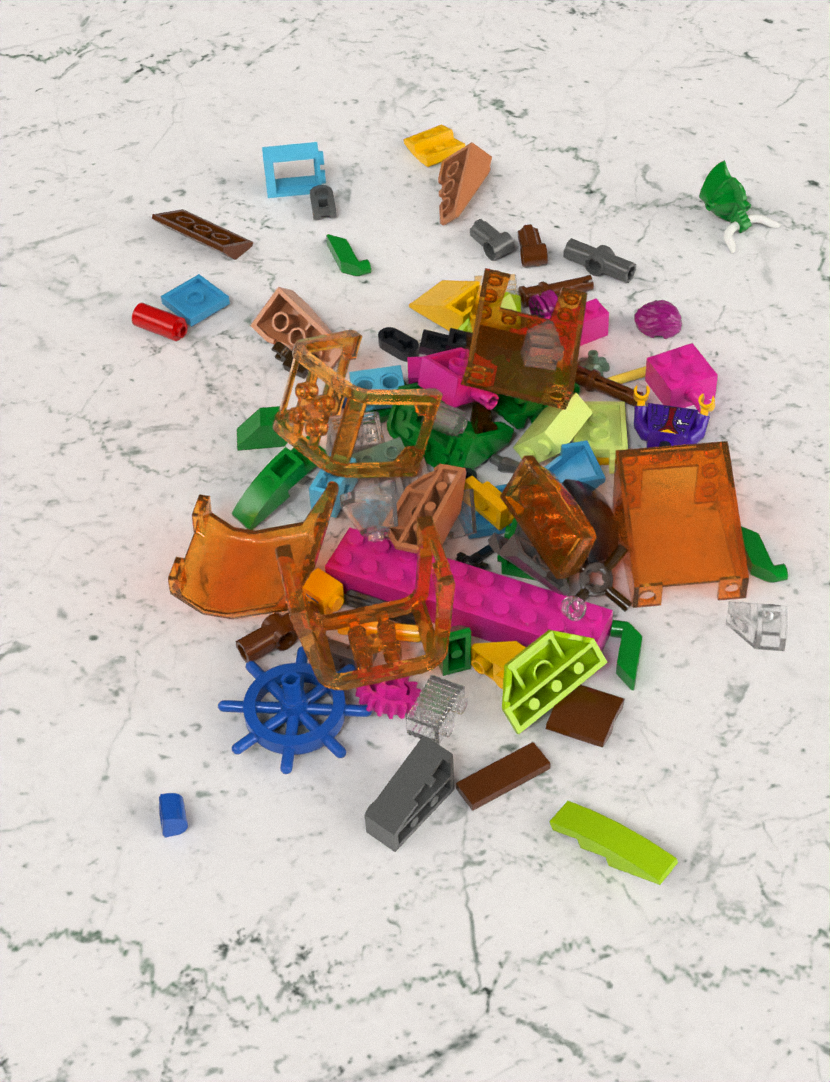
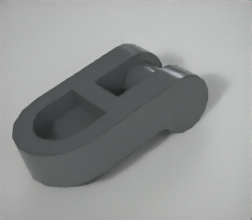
(320, 198)

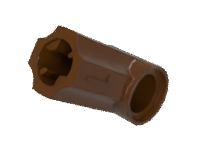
(532, 250)

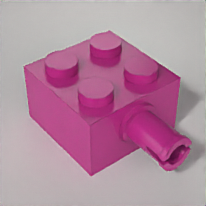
(444, 373)
(681, 377)

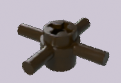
(607, 588)

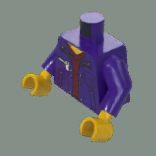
(670, 425)

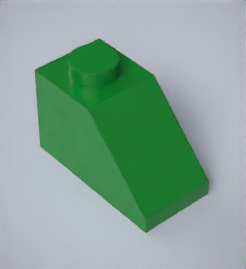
(258, 431)
(459, 651)

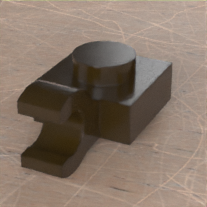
(285, 355)
(481, 419)

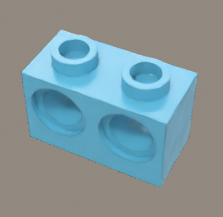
(378, 378)

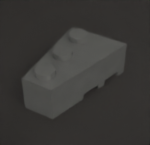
(411, 794)

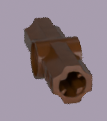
(275, 633)

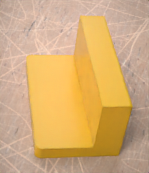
(489, 503)

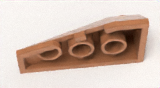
(460, 179)
(290, 318)

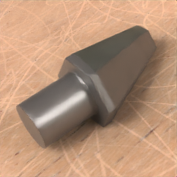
(504, 464)

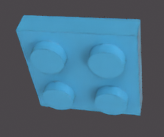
(195, 300)

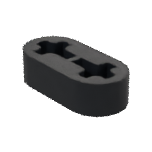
(398, 343)

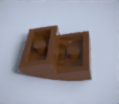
(586, 715)

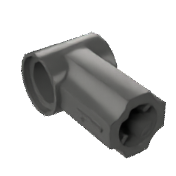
(493, 242)

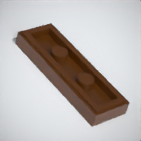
(502, 776)

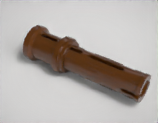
(579, 284)
(593, 381)

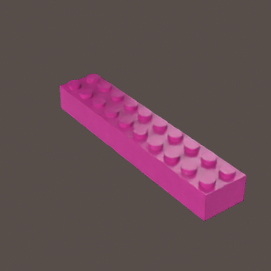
(484, 601)

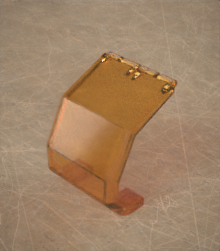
(236, 569)

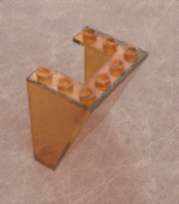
(496, 341)
(679, 520)

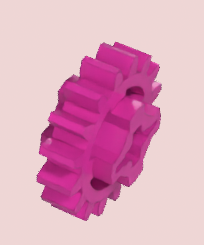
(389, 697)

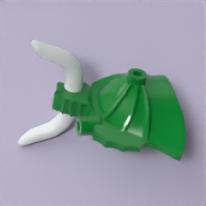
(728, 201)

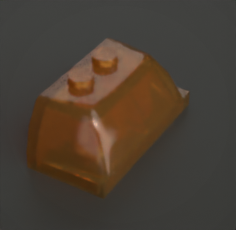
(549, 517)

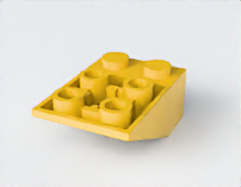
(447, 302)

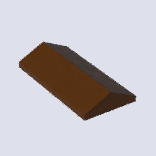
(204, 232)

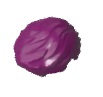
(658, 319)

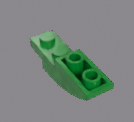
(272, 486)

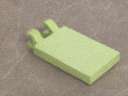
(605, 430)

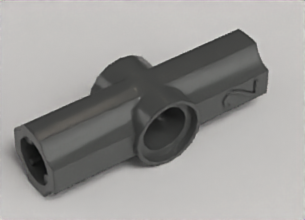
(599, 260)

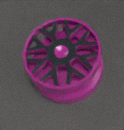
(543, 305)

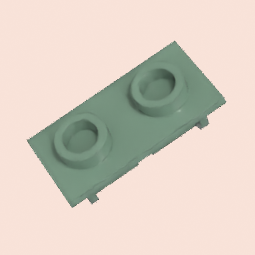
(380, 453)

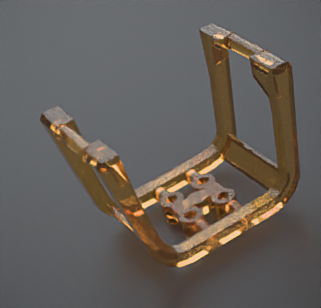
(336, 388)
(312, 626)

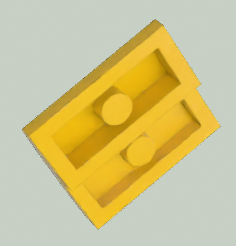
(433, 145)

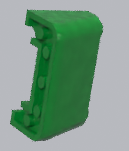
(463, 450)

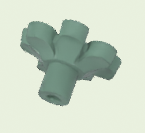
(594, 362)

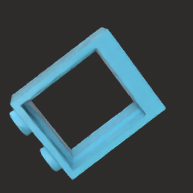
(294, 185)

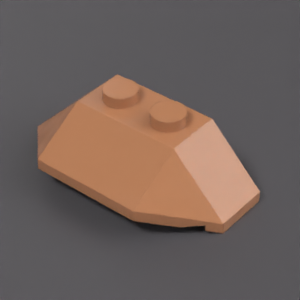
(433, 495)

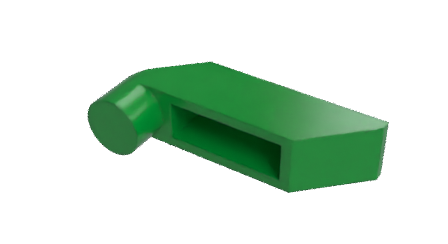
(346, 258)
(759, 561)
(628, 651)

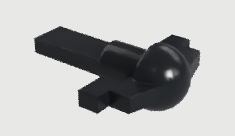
(476, 558)

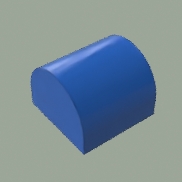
(172, 814)

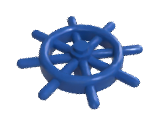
(293, 709)

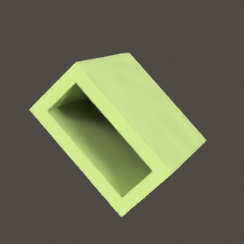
(553, 429)

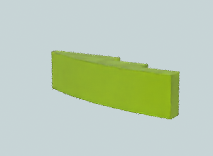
(615, 842)

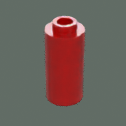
(159, 322)

